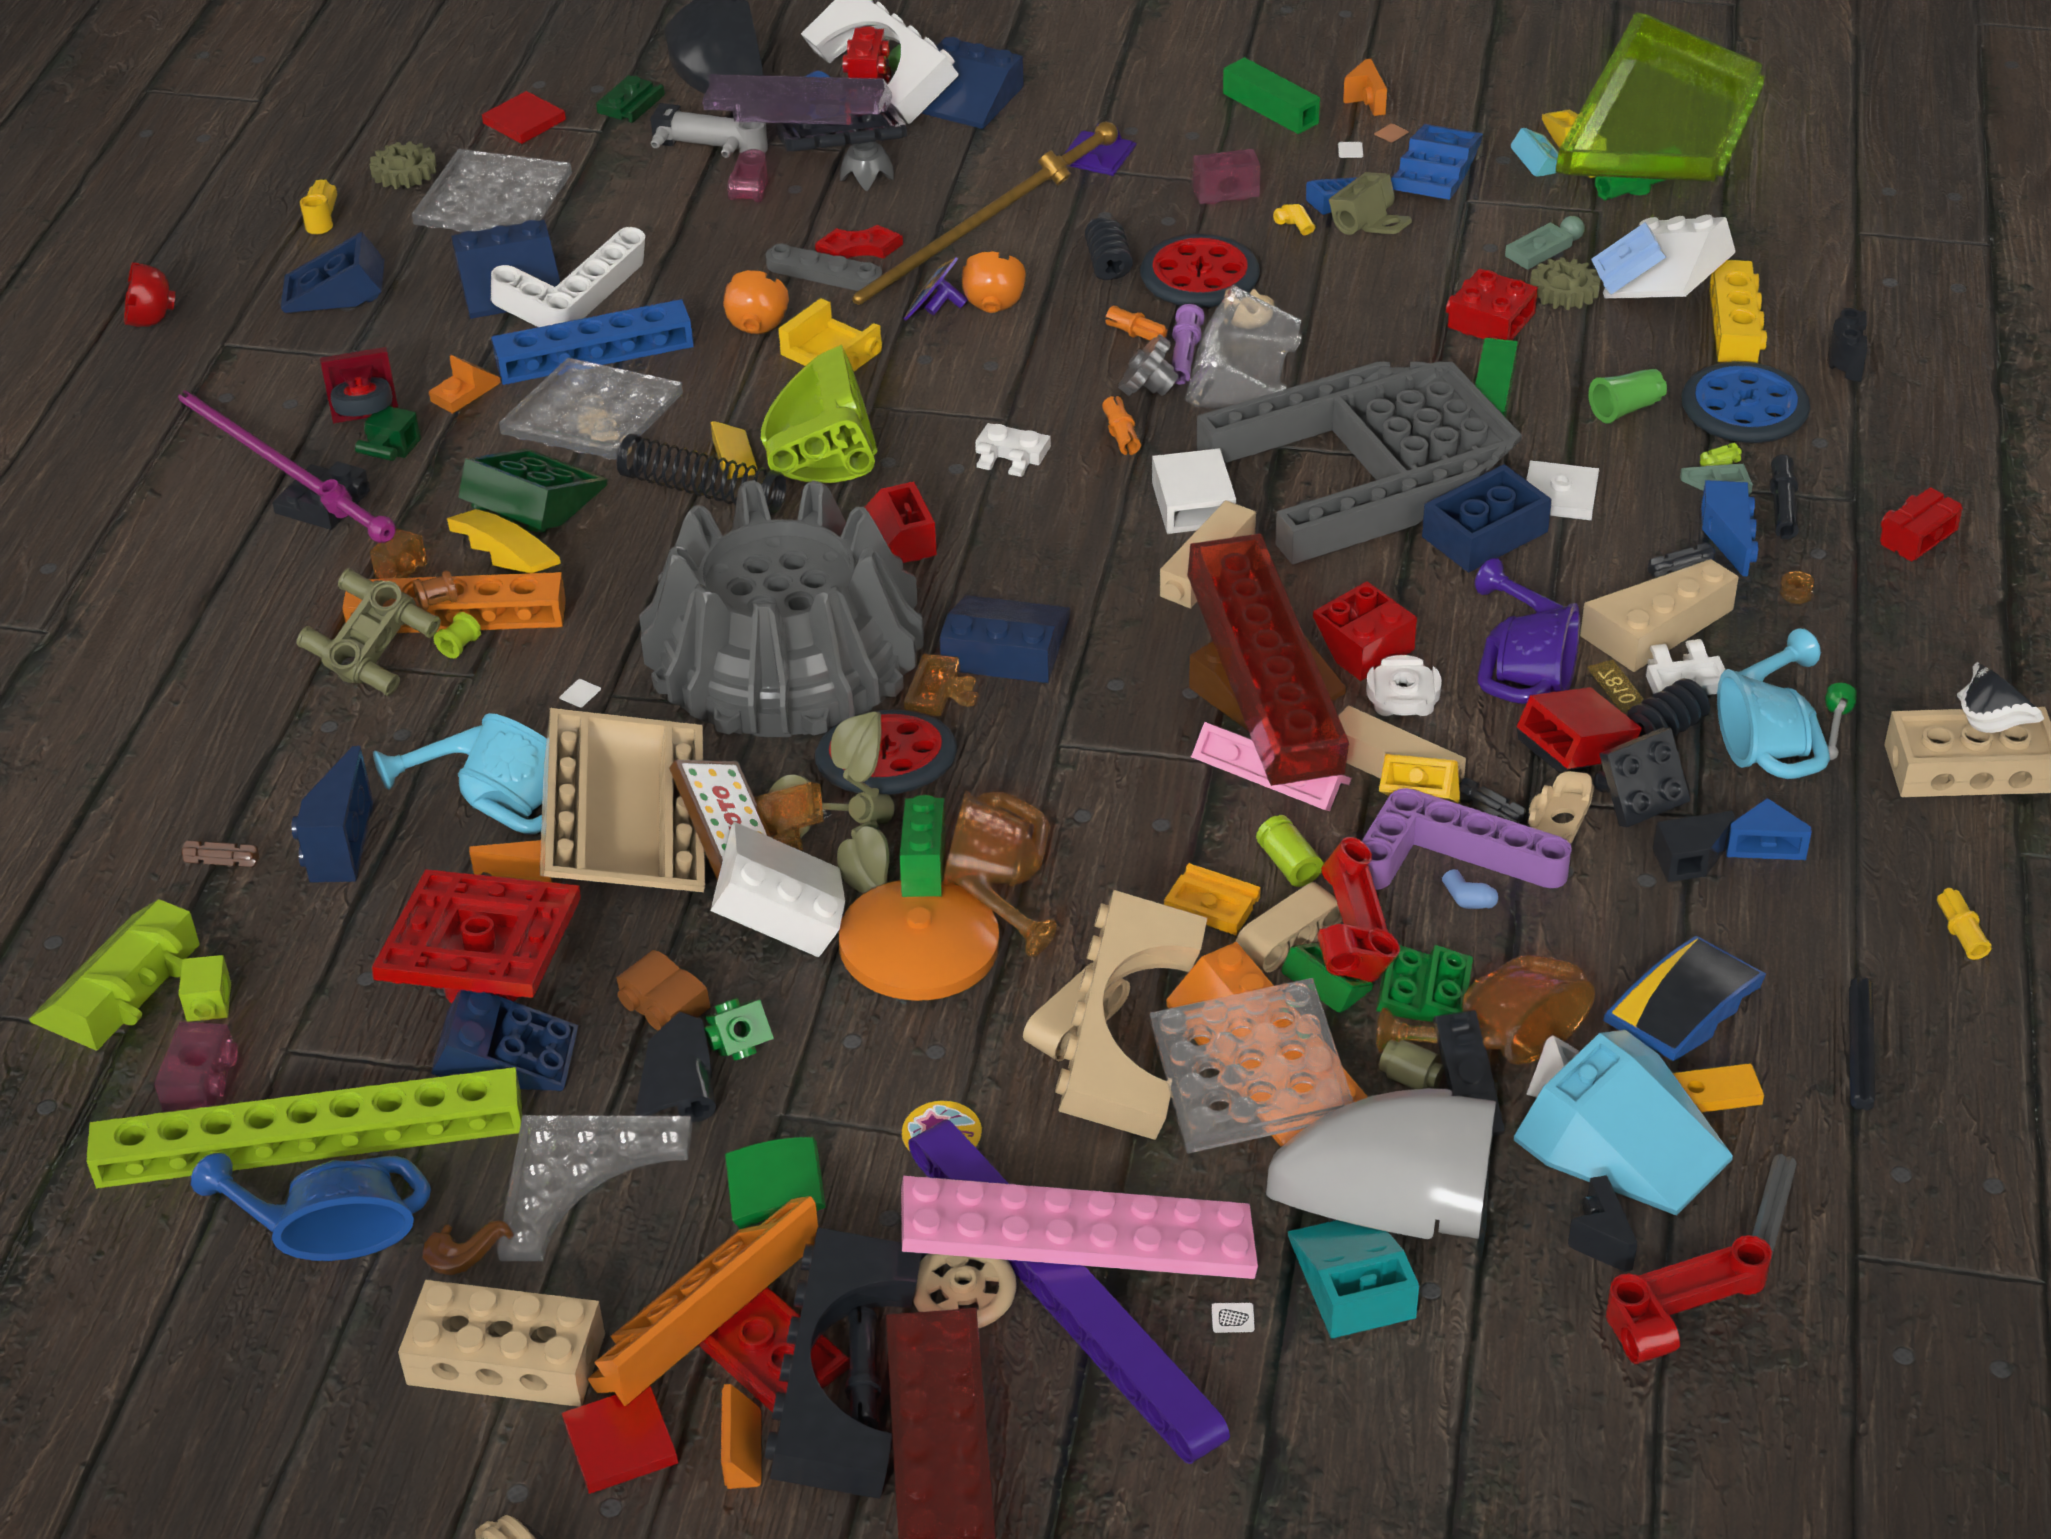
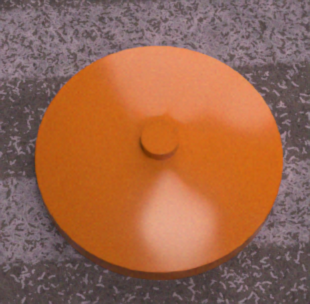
(918, 943)

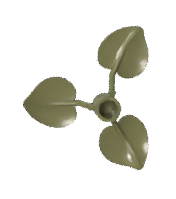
(856, 749)

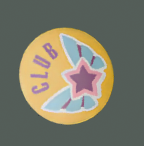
(937, 1111)

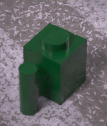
(390, 434)

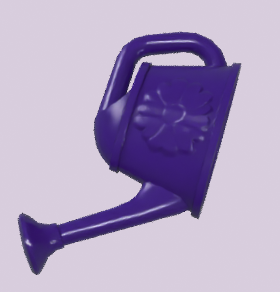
(1530, 648)

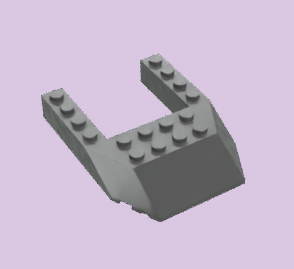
(1409, 426)

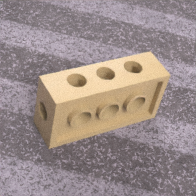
(1948, 757)
(502, 1343)

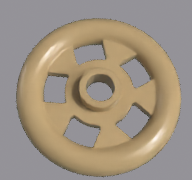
(990, 1305)

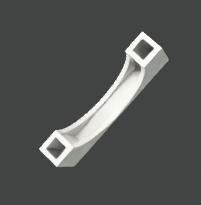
(921, 69)

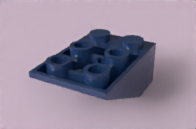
(497, 1033)

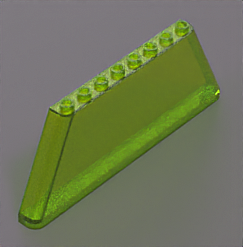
(1663, 108)

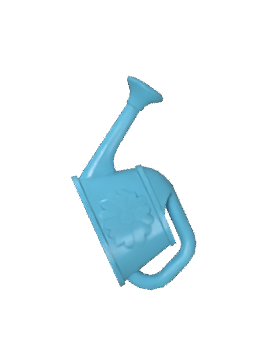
(1772, 722)
(500, 773)

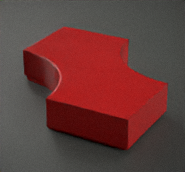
(870, 242)

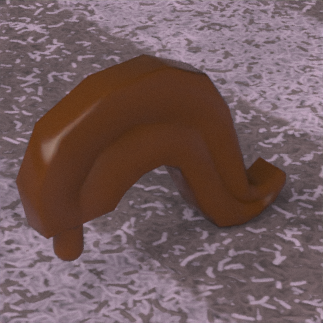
(451, 1258)

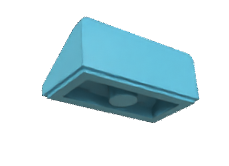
(1535, 152)

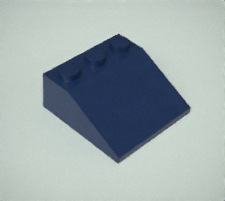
(984, 83)
(518, 245)
(1004, 637)

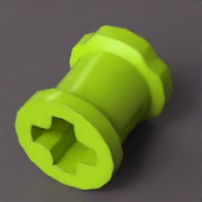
(457, 635)

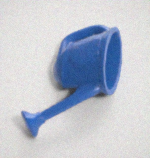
(331, 1209)

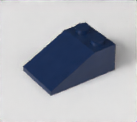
(336, 278)
(335, 821)

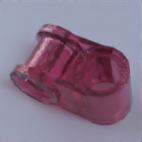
(749, 176)

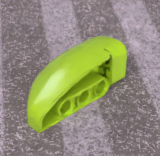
(820, 424)

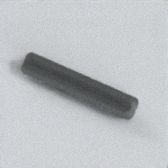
(1774, 1199)

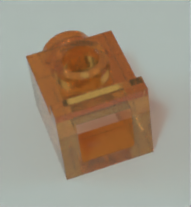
(398, 556)

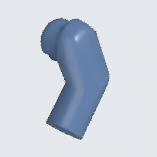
(1469, 894)

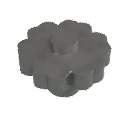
(1149, 369)

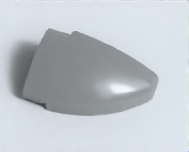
(1392, 1163)

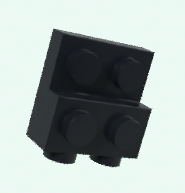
(306, 506)

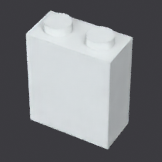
(1190, 487)

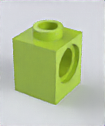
(205, 988)

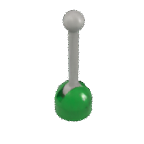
(1839, 707)

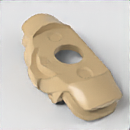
(1569, 794)

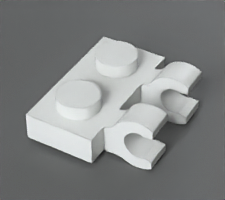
(1012, 444)
(1696, 666)

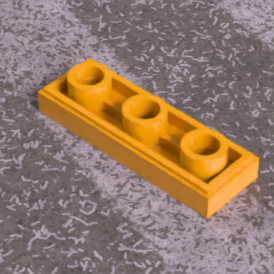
(1722, 1087)

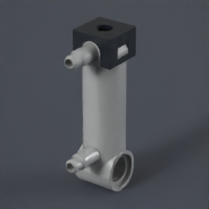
(672, 125)

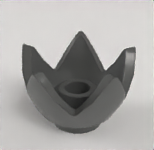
(865, 162)

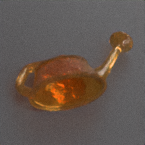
(997, 850)
(1514, 1008)

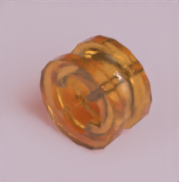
(1797, 579)

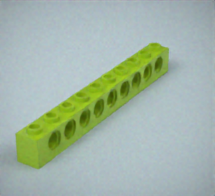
(306, 1127)

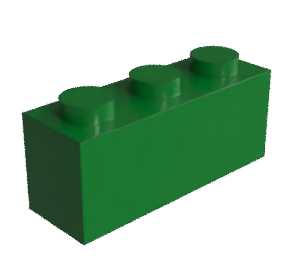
(922, 846)

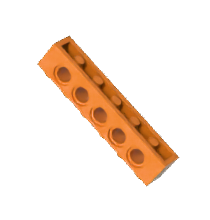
(493, 600)

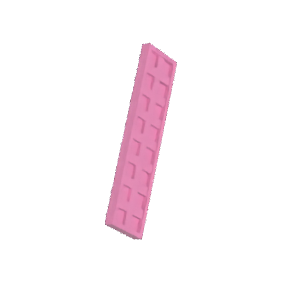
(1077, 1227)

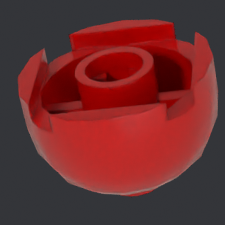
(147, 296)

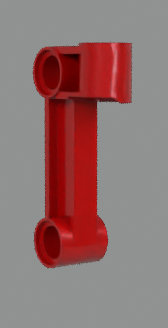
(1362, 943)
(1643, 1304)

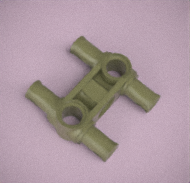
(368, 631)

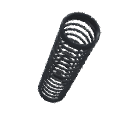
(640, 458)

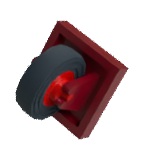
(358, 384)

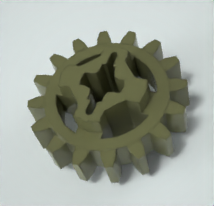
(403, 165)
(1565, 283)

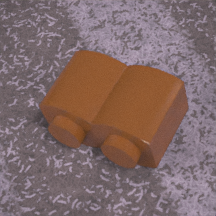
(661, 990)

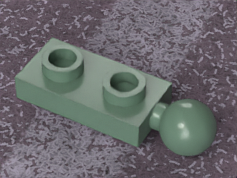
(1545, 242)

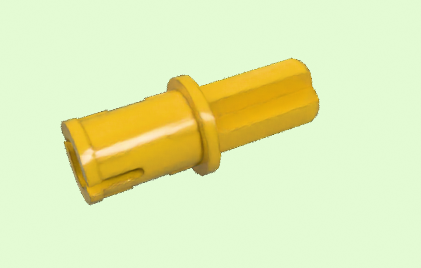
(1964, 924)

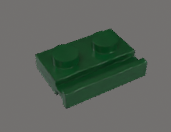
(630, 99)

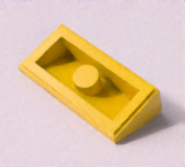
(732, 445)
(1422, 774)

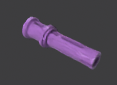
(1186, 335)

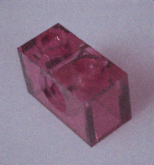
(1238, 166)
(195, 1066)

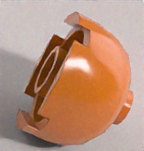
(993, 281)
(755, 302)

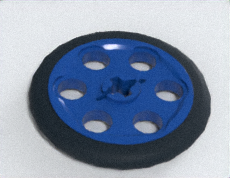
(1753, 400)

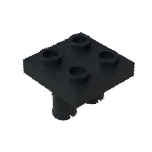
(1643, 777)

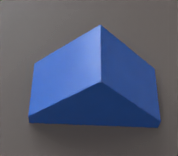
(1768, 834)

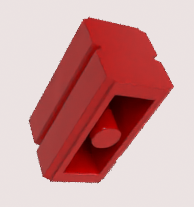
(1920, 523)

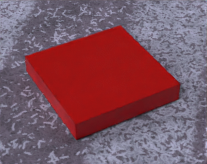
(523, 117)
(618, 1440)

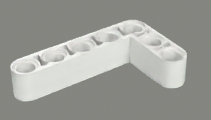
(578, 292)

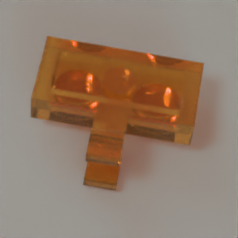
(935, 682)
(791, 809)

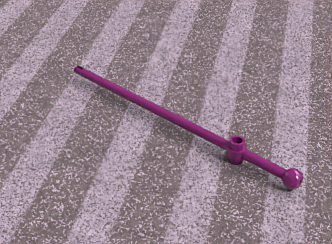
(332, 494)

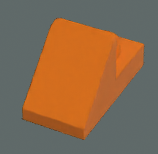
(1367, 86)
(465, 385)

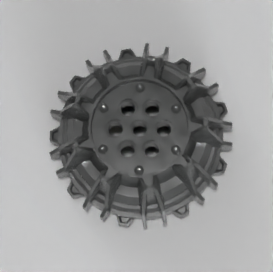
(781, 618)

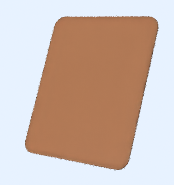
(1391, 133)

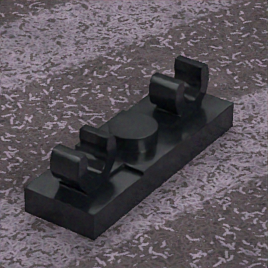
(1466, 1060)

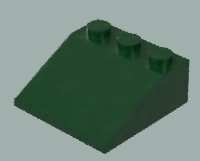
(528, 487)

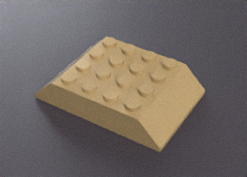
(614, 803)

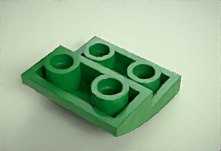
(1425, 984)
(770, 1176)

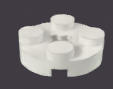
(1417, 698)

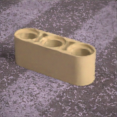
(1289, 924)
(1051, 1024)

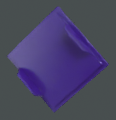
(1103, 158)

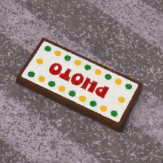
(715, 799)

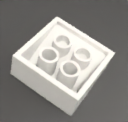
(1691, 251)
(779, 891)

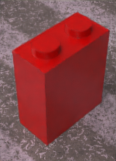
(1576, 725)

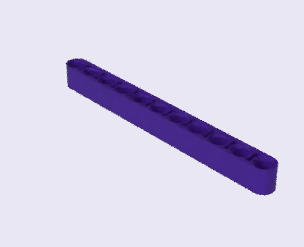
(1092, 1317)

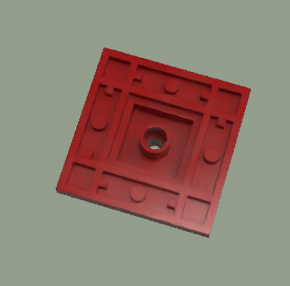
(477, 934)

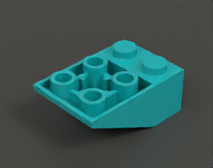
(1356, 1276)

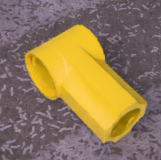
(318, 207)

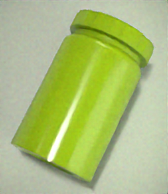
(1289, 850)

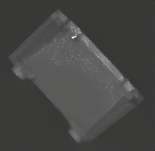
(1241, 352)

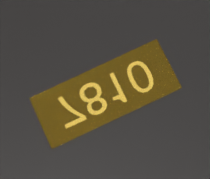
(1616, 685)

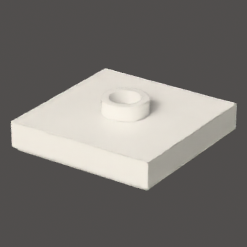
(1568, 486)

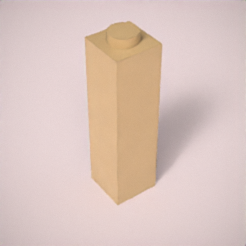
(1226, 522)
(1374, 738)

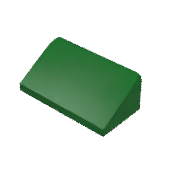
(1335, 991)

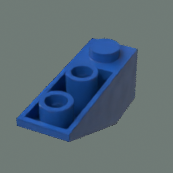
(1727, 521)

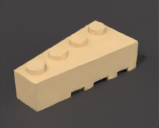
(1658, 612)

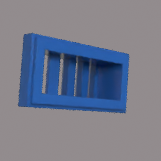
(1320, 191)

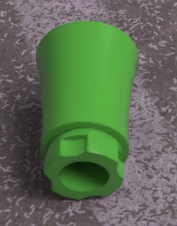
(1623, 394)

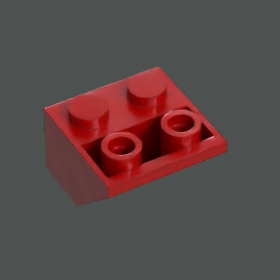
(904, 521)
(1365, 629)

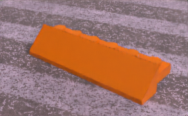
(704, 1300)

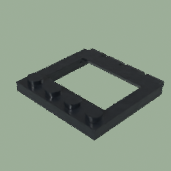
(878, 127)

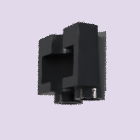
(1849, 344)

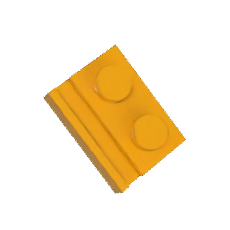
(1217, 897)

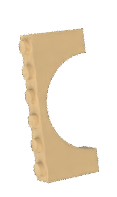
(1100, 1078)

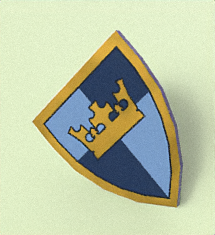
(944, 292)

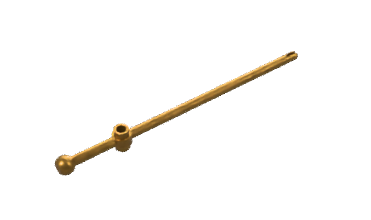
(1053, 169)

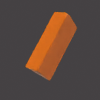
(740, 1440)

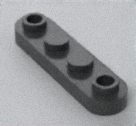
(821, 267)

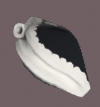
(1994, 703)

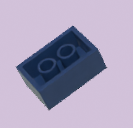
(1486, 518)

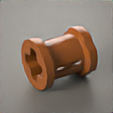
(435, 590)

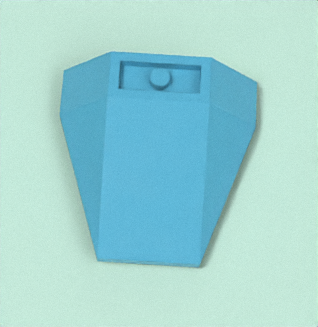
(1624, 1118)

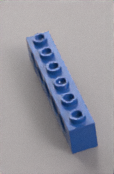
(593, 339)

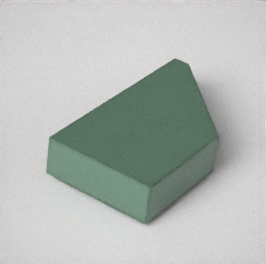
(1733, 472)

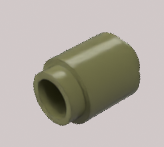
(1411, 1065)

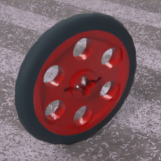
(1213, 272)
(902, 753)

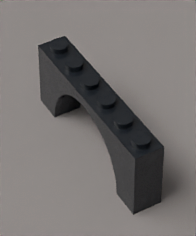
(815, 1438)

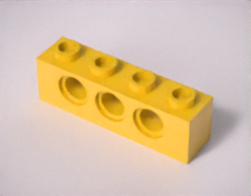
(1737, 312)

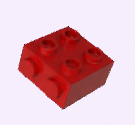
(867, 55)
(1491, 306)

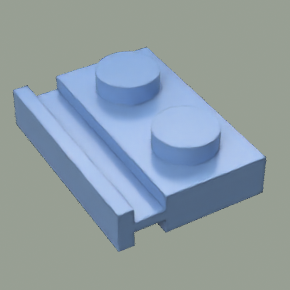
(1628, 258)

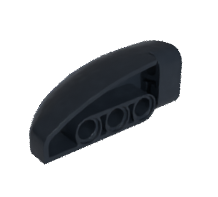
(714, 40)

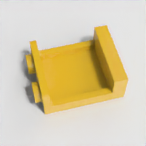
(816, 332)

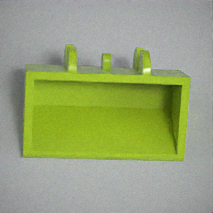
(120, 976)

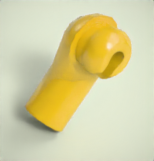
(1294, 215)

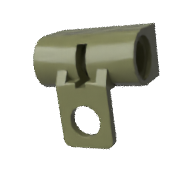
(1364, 206)

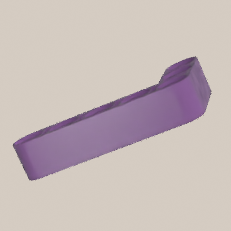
(1465, 834)

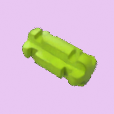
(1721, 455)

